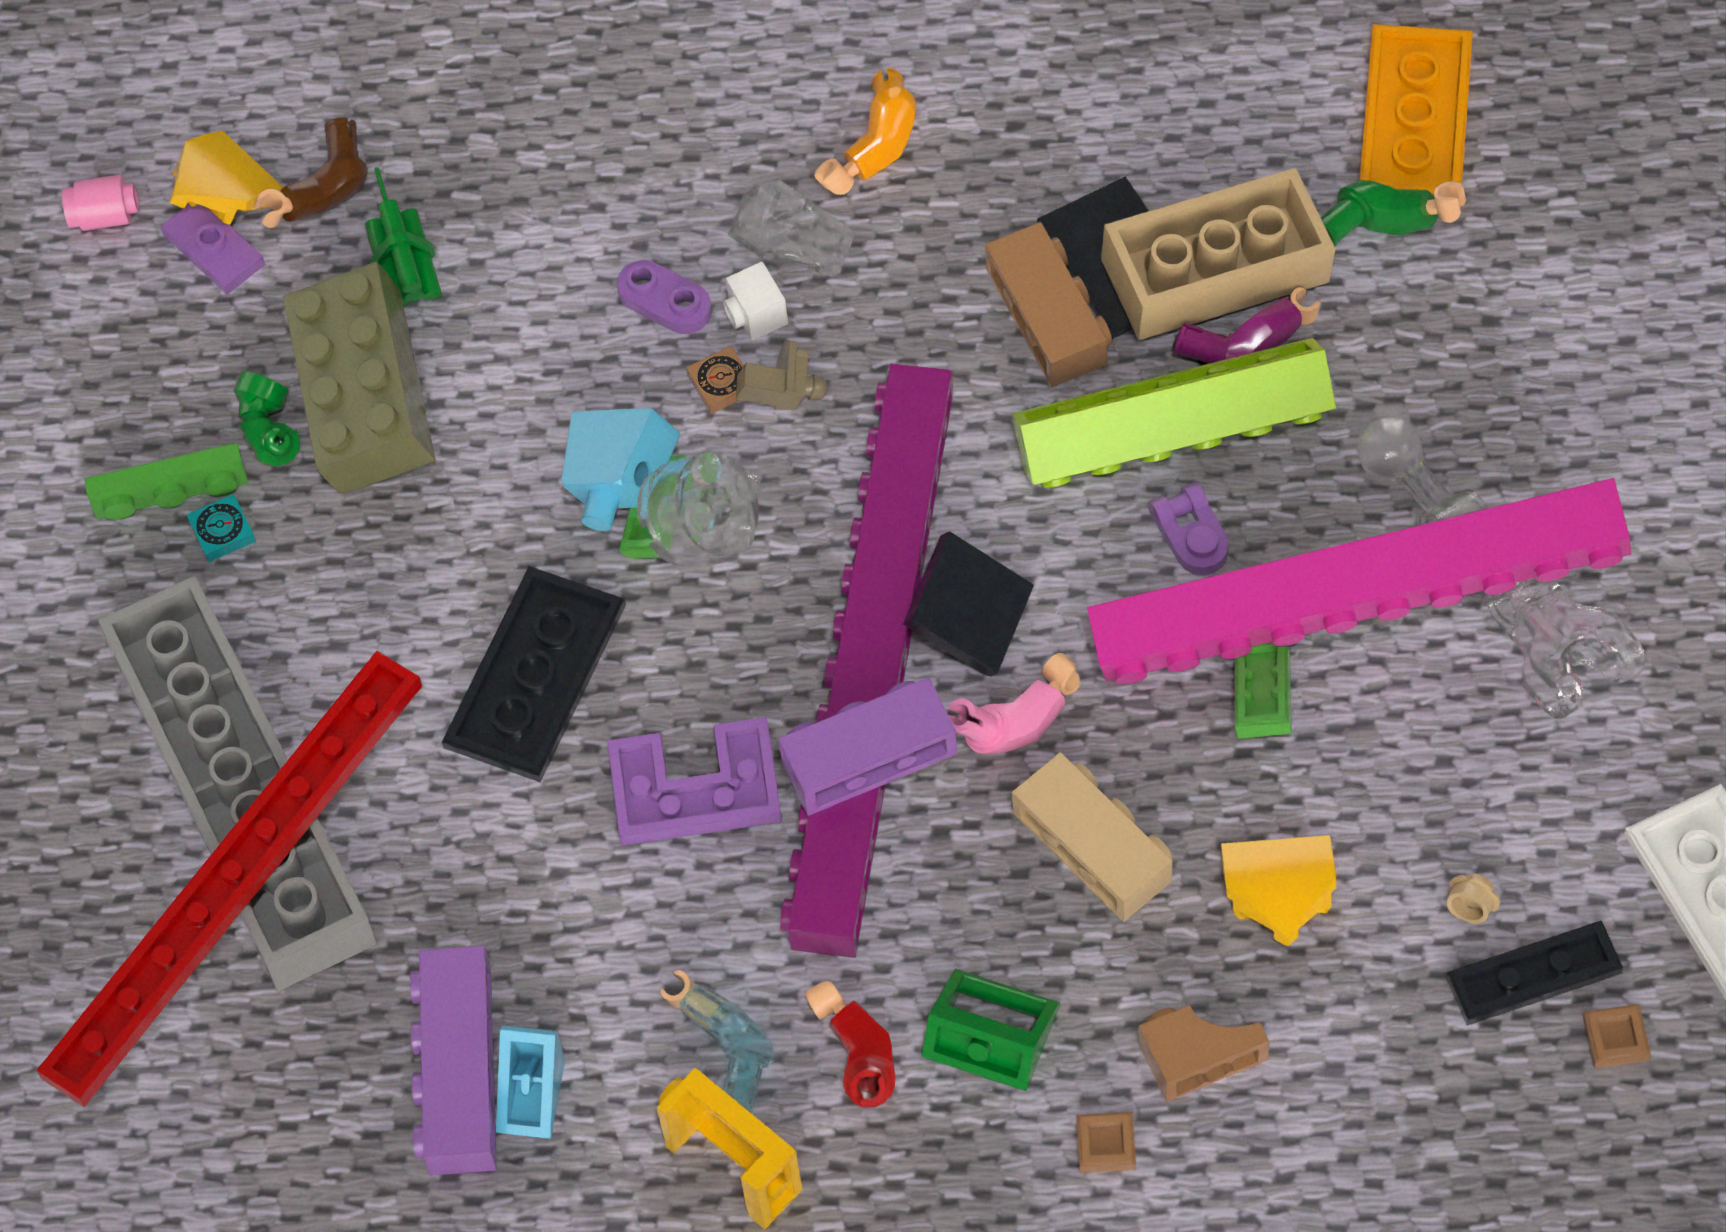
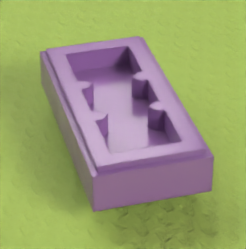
(213, 246)

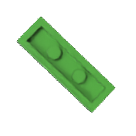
(166, 482)

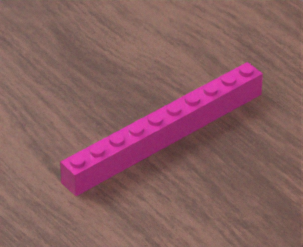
(1360, 582)

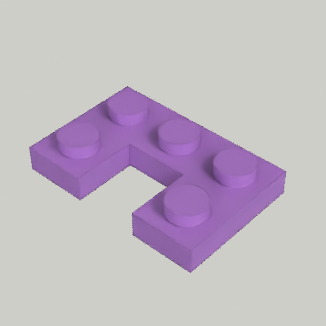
(664, 809)

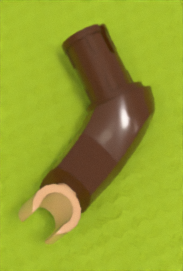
(331, 185)

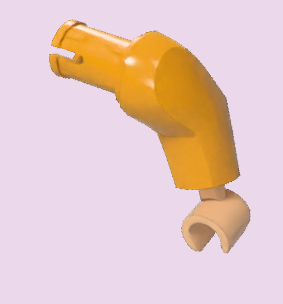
(887, 133)

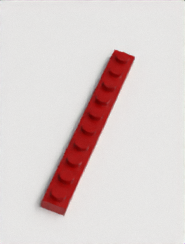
(228, 879)

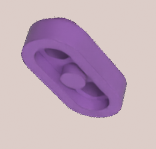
(662, 294)

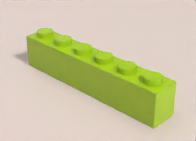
(1174, 412)

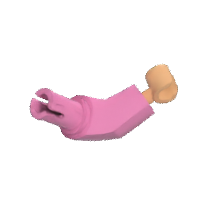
(1021, 722)

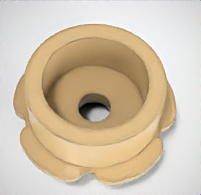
(1475, 892)

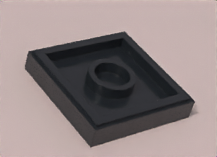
(968, 604)

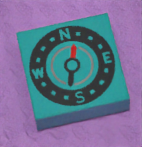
(221, 528)

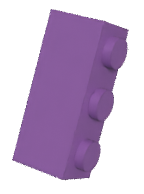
(867, 745)

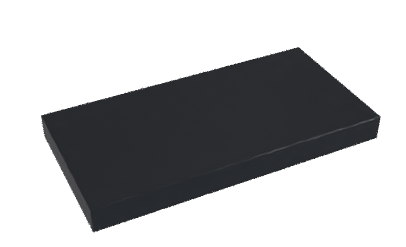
(534, 674)

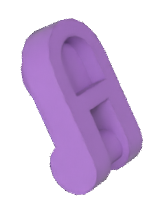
(1199, 545)

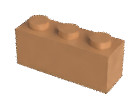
(1048, 303)

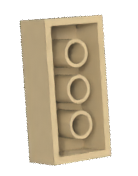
(1217, 253)

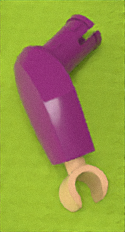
(1261, 332)

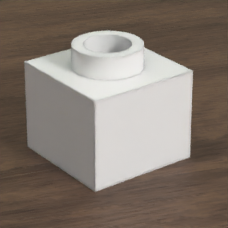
(755, 301)

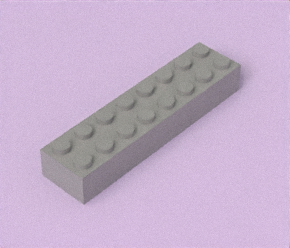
(221, 762)

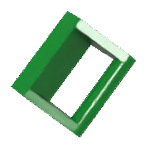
(983, 1044)

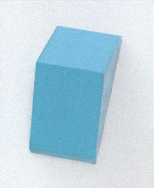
(528, 1081)

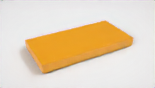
(1416, 106)

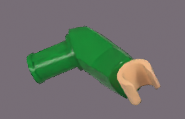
(1391, 209)

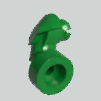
(272, 441)

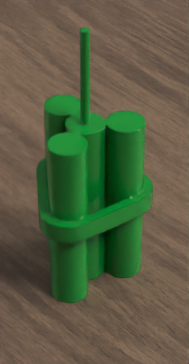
(402, 249)

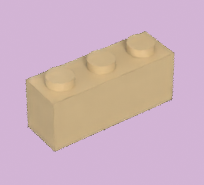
(1093, 835)

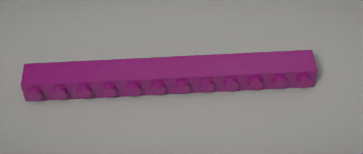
(873, 645)

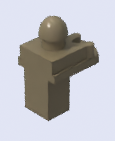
(783, 385)

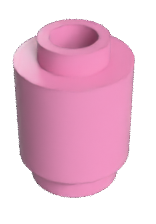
(100, 202)

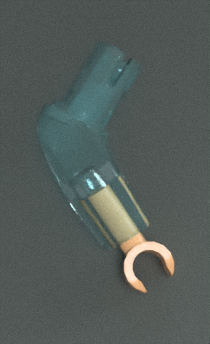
(735, 1033)

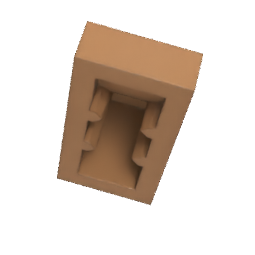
(1195, 1053)

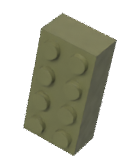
(358, 378)

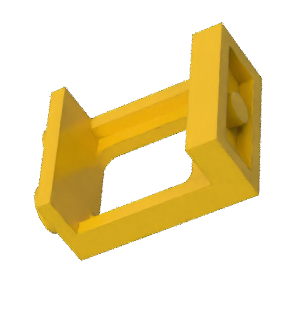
(769, 1162)

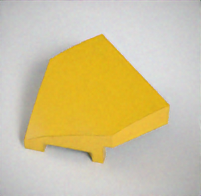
(219, 176)
(1280, 881)

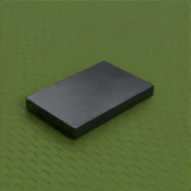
(1081, 232)

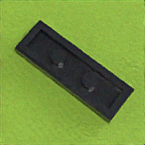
(1534, 972)

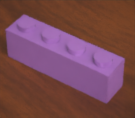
(455, 1061)

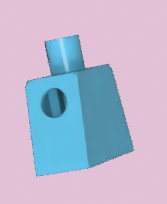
(611, 457)

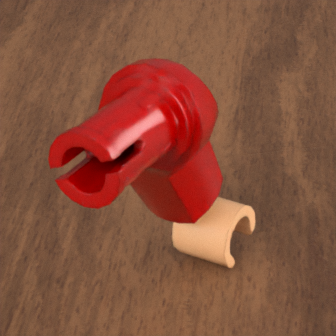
(869, 1063)

